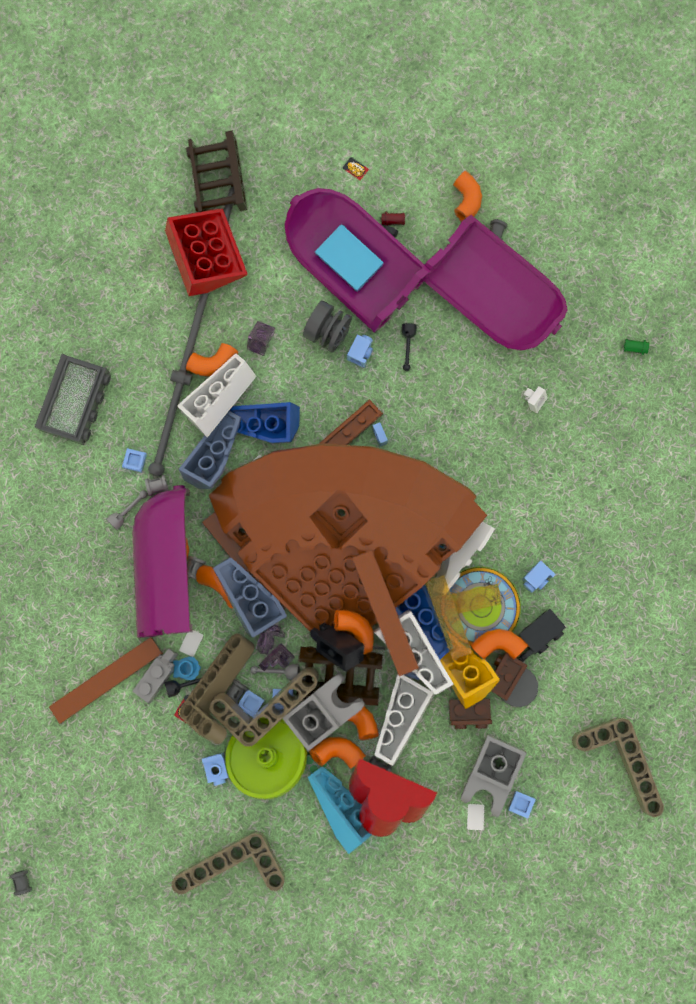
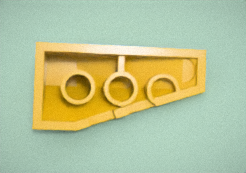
(470, 677)

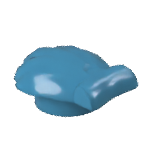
(186, 668)

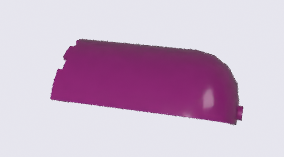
(315, 217)
(496, 287)
(161, 565)

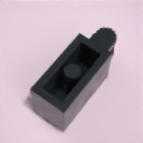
(540, 633)
(338, 646)

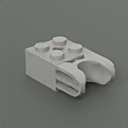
(327, 711)
(493, 778)

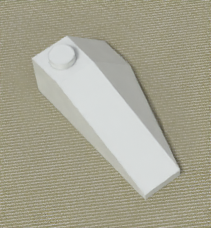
(453, 564)

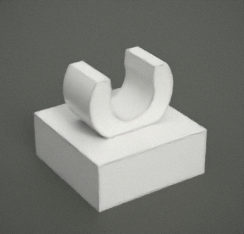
(535, 399)

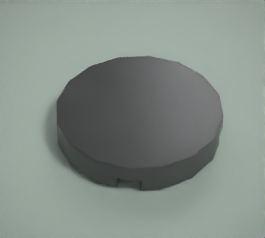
(524, 691)

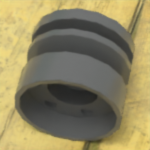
(325, 325)

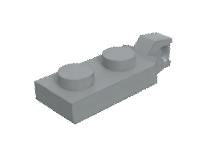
(156, 676)

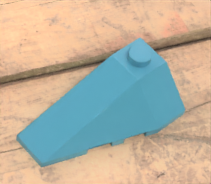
(340, 809)

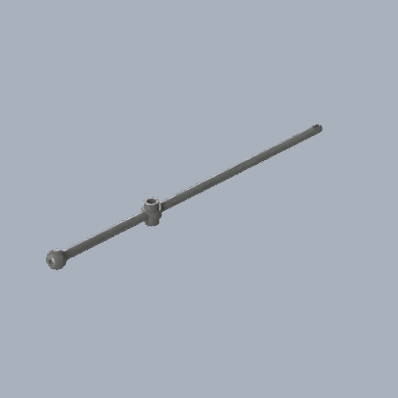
(182, 377)

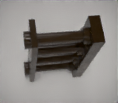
(232, 162)
(346, 692)

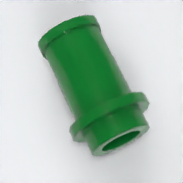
(636, 346)

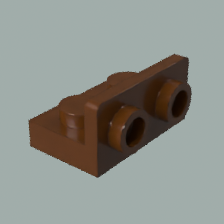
(509, 673)
(477, 714)

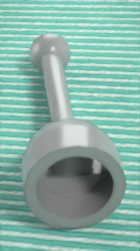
(116, 519)
(290, 671)

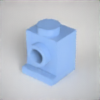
(360, 350)
(537, 577)
(215, 761)

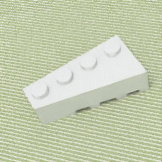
(217, 394)
(430, 668)
(404, 712)

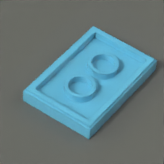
(349, 258)

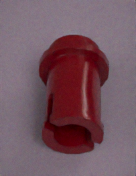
(392, 218)

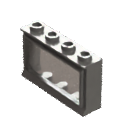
(73, 399)

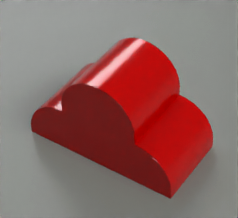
(387, 798)

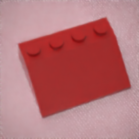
(204, 250)

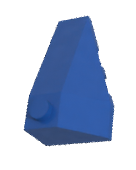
(269, 421)
(425, 615)

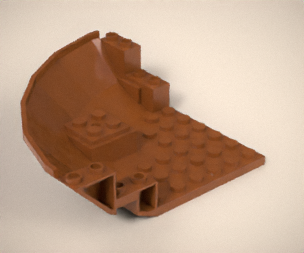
(306, 547)

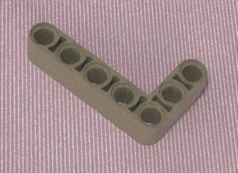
(216, 680)
(269, 711)
(628, 759)
(230, 860)

